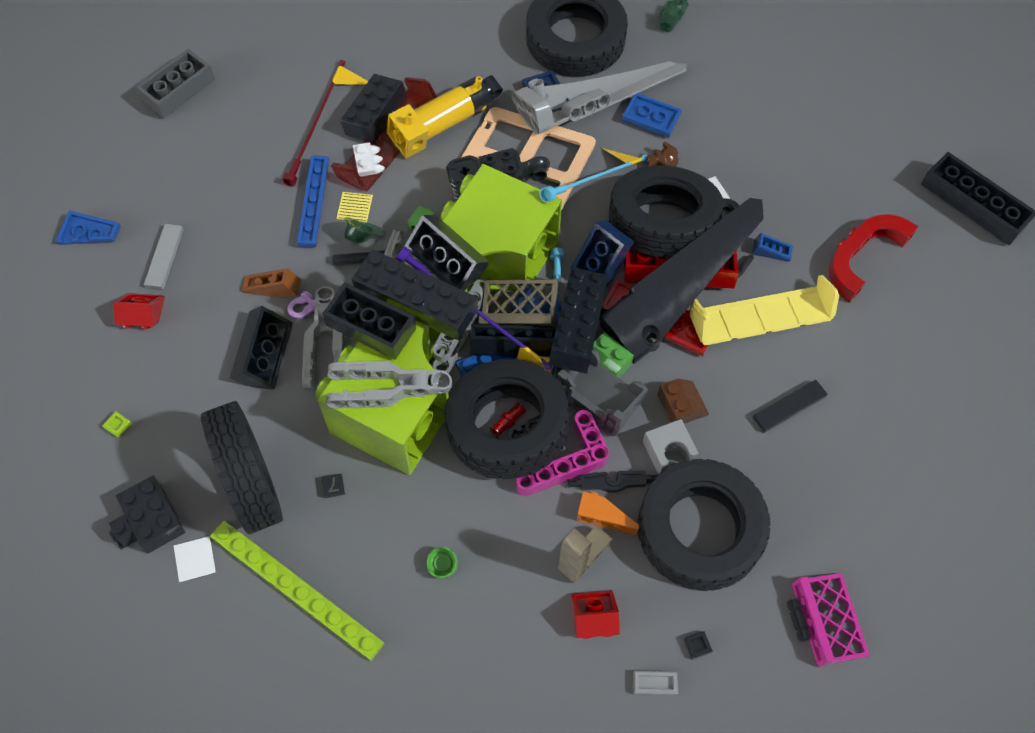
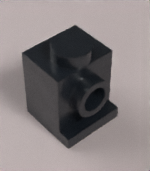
(122, 532)

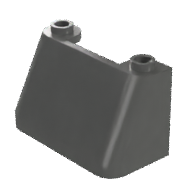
(602, 395)

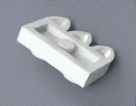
(367, 160)

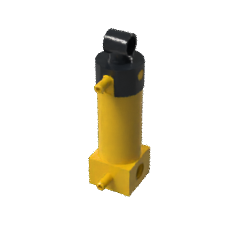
(413, 127)

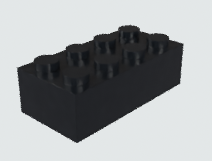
(371, 108)
(369, 320)

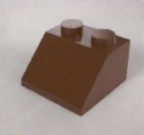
(682, 401)

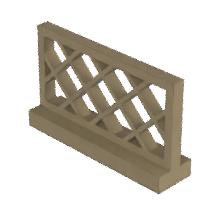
(522, 318)

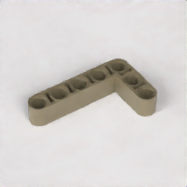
(581, 552)

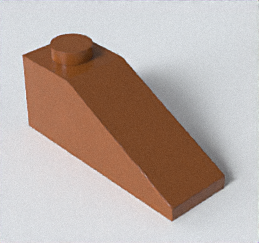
(274, 283)

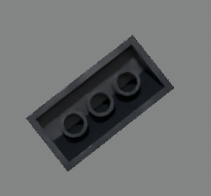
(445, 252)
(261, 349)

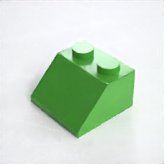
(613, 355)

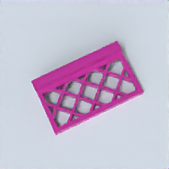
(819, 638)

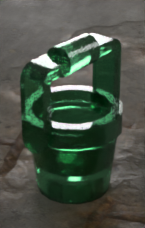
(672, 14)

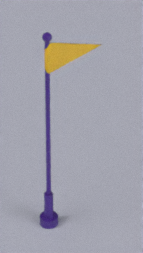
(524, 352)

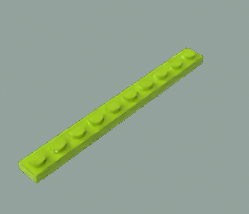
(298, 590)

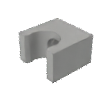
(669, 438)

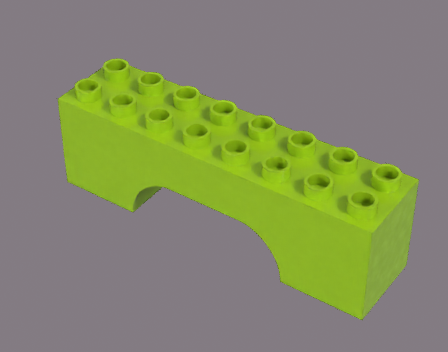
(515, 234)

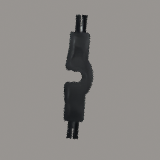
(601, 481)

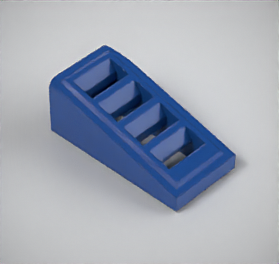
(761, 248)

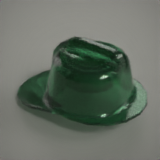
(360, 231)

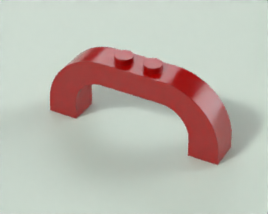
(884, 225)

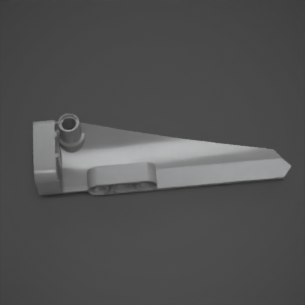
(585, 96)

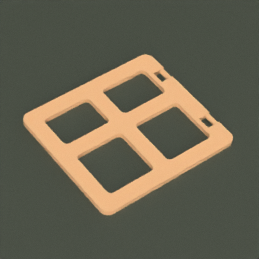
(495, 115)

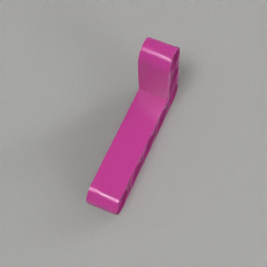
(569, 461)

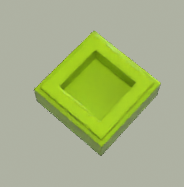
(117, 424)

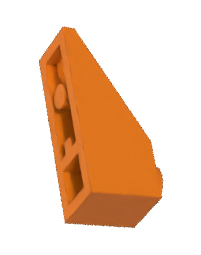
(602, 513)

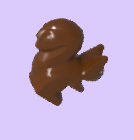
(667, 157)

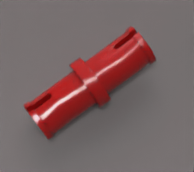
(507, 419)

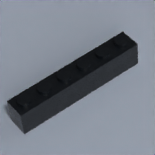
(489, 340)

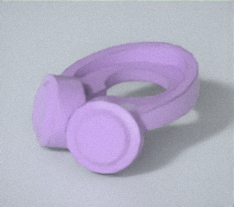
(305, 297)

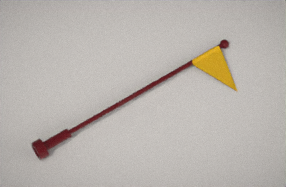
(342, 77)

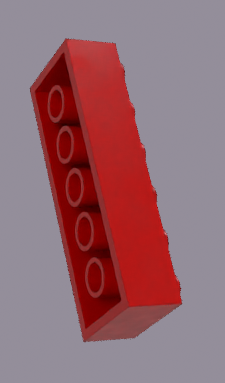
(640, 265)

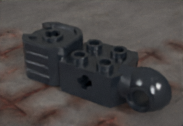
(505, 161)

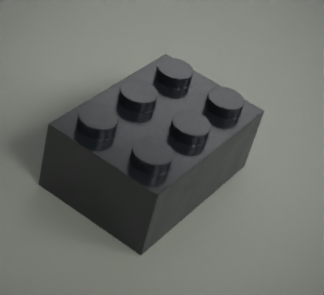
(150, 514)

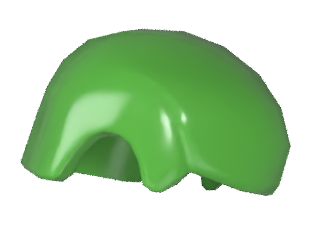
(442, 562)

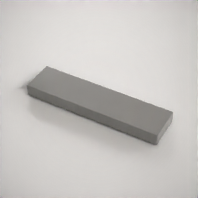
(163, 257)

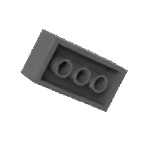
(175, 83)

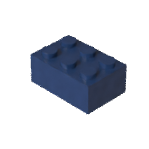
(603, 250)

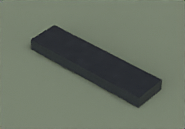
(790, 406)

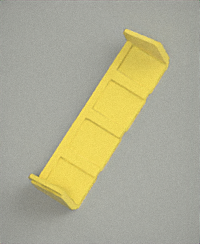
(765, 313)

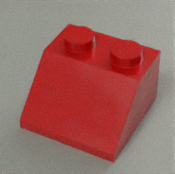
(138, 310)
(595, 614)

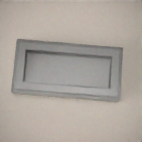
(655, 683)

